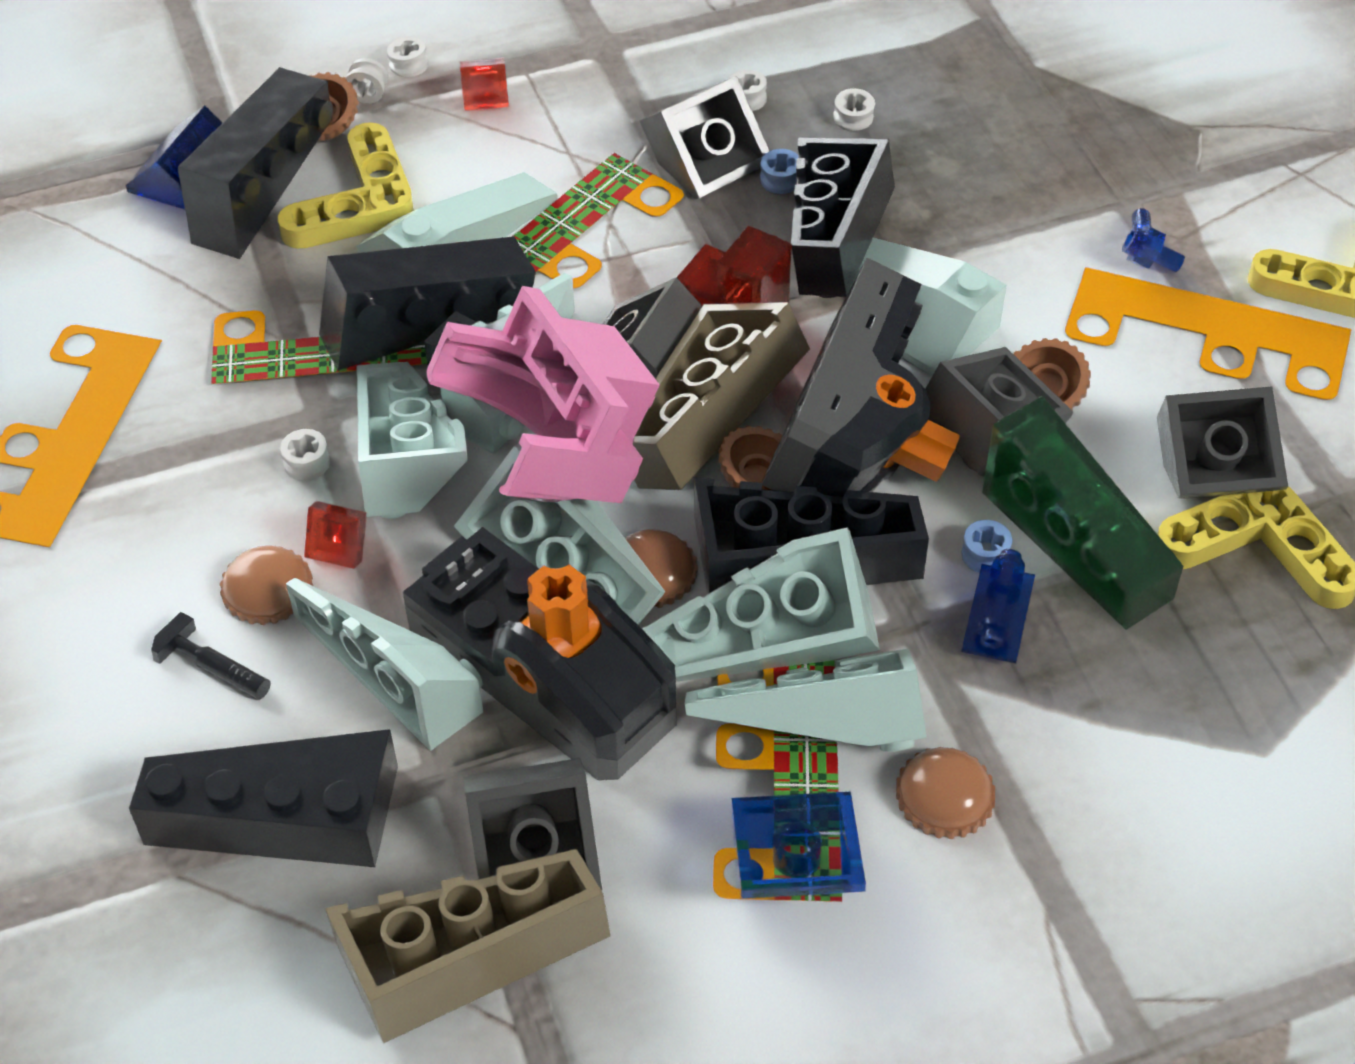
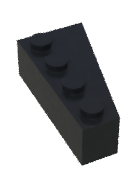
(837, 209)

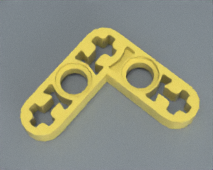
(367, 200)
(1338, 299)
(1262, 522)

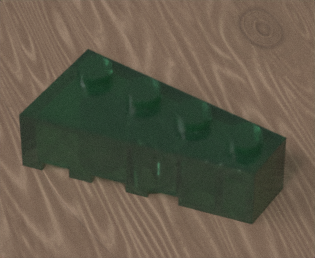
(1078, 514)

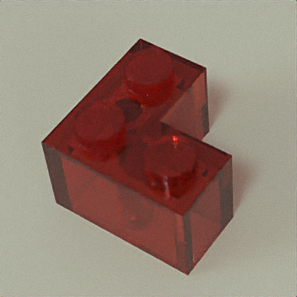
(749, 272)

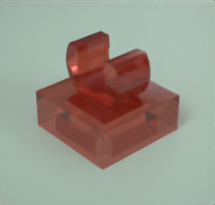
(484, 84)
(335, 534)

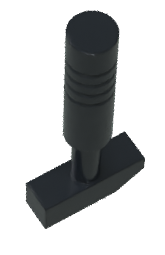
(175, 636)

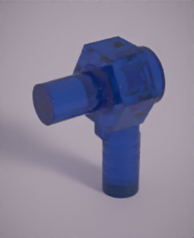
(1146, 245)

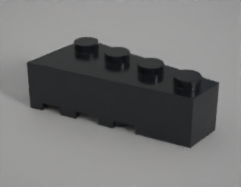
(251, 160)
(400, 296)
(749, 524)
(272, 799)

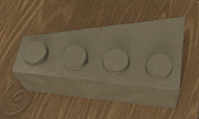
(712, 385)
(467, 939)

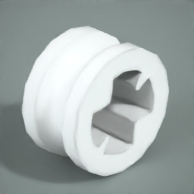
(407, 56)
(371, 70)
(753, 86)
(854, 100)
(298, 444)

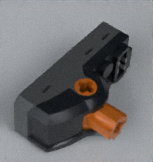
(858, 405)
(549, 650)

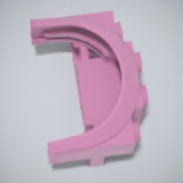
(564, 382)

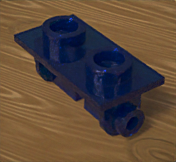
(999, 608)

